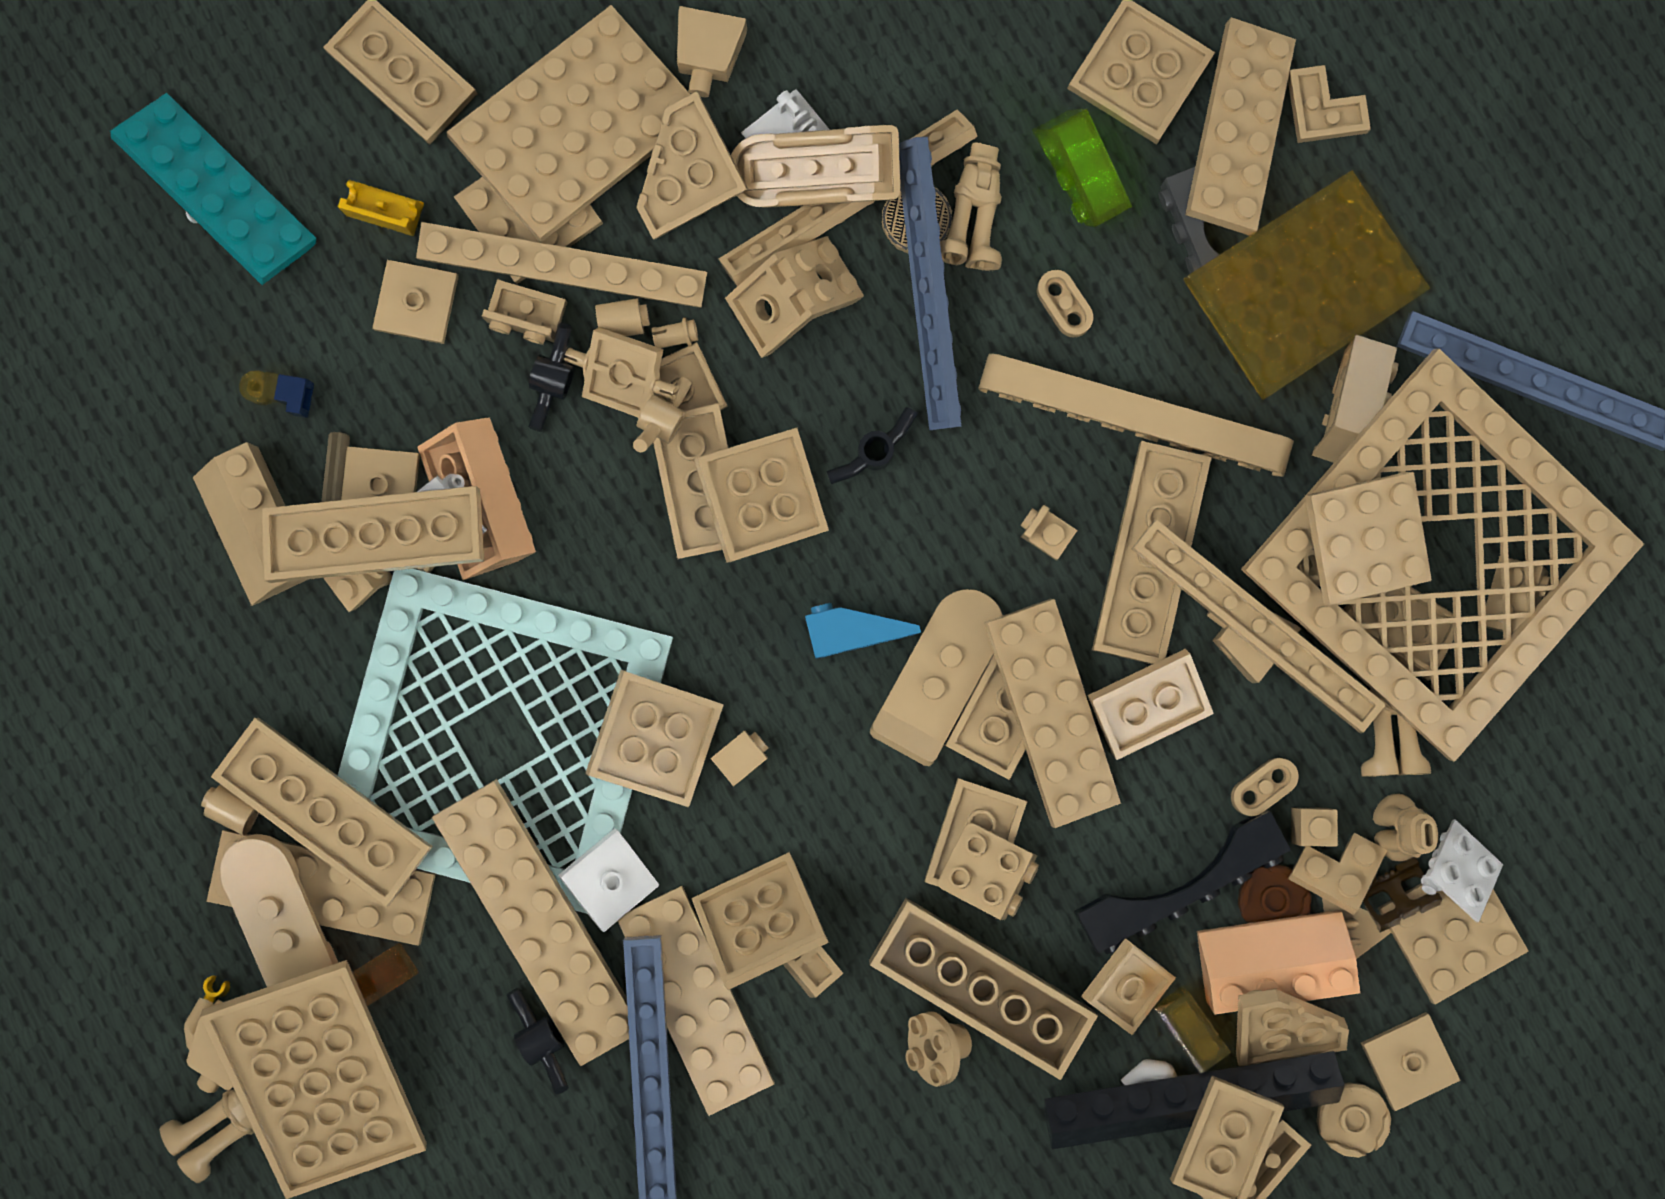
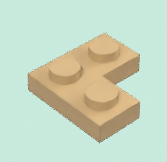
(1317, 115)
(1340, 881)

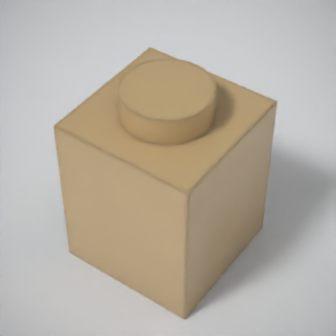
(741, 756)
(1314, 826)

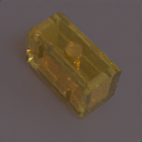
(1191, 1029)

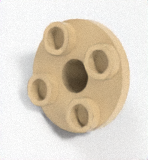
(936, 1047)

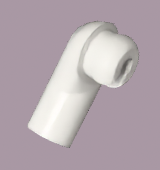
(1148, 1071)

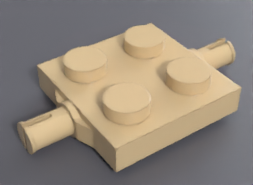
(621, 372)

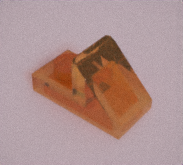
(384, 973)

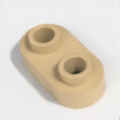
(1067, 303)
(1265, 789)

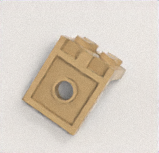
(793, 291)

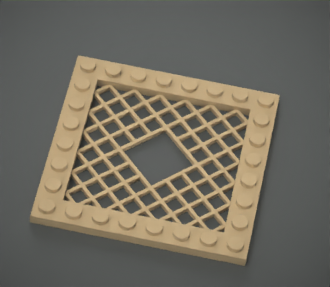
(1608, 552)

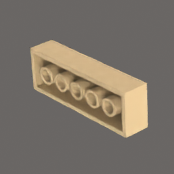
(983, 988)

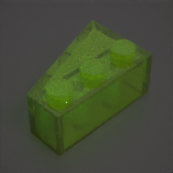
(1083, 166)

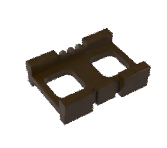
(1404, 906)

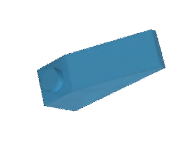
(846, 630)

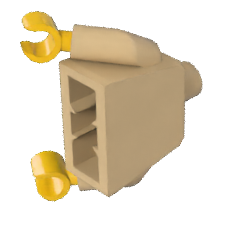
(202, 1054)

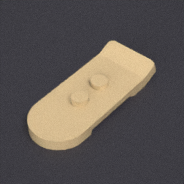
(820, 166)
(938, 677)
(274, 909)

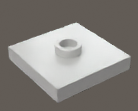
(608, 880)

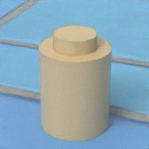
(623, 317)
(228, 810)

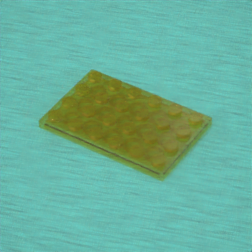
(1306, 284)

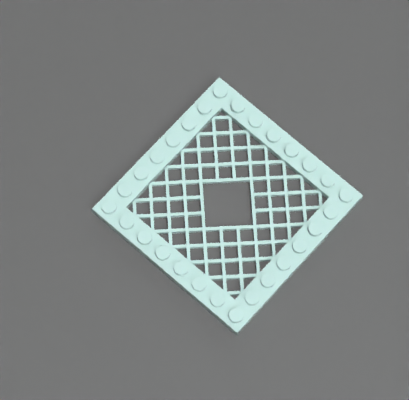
(381, 689)

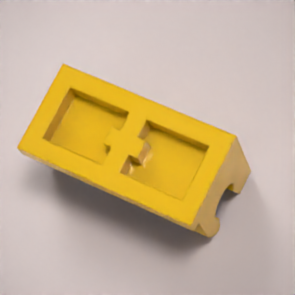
(381, 208)

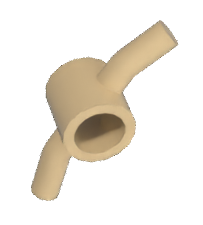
(661, 418)

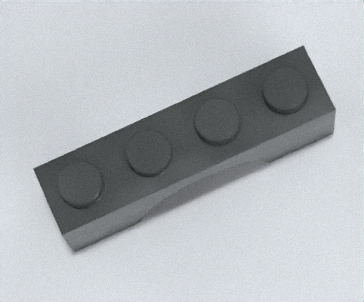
(1186, 229)

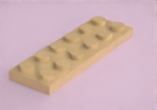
(1240, 127)
(372, 534)
(1138, 598)
(1052, 712)
(321, 811)
(342, 903)
(698, 1006)

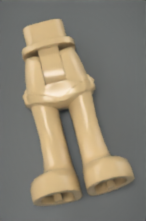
(981, 189)
(1384, 758)
(1414, 832)
(179, 1136)

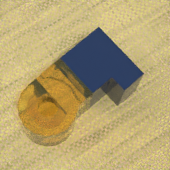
(267, 387)

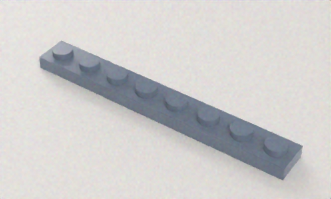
(928, 284)
(1536, 380)
(650, 1067)

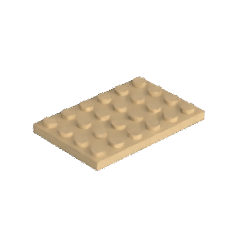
(570, 123)
(314, 1079)

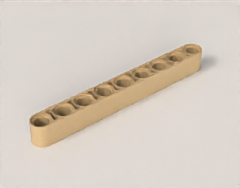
(1136, 413)

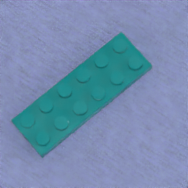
(213, 188)

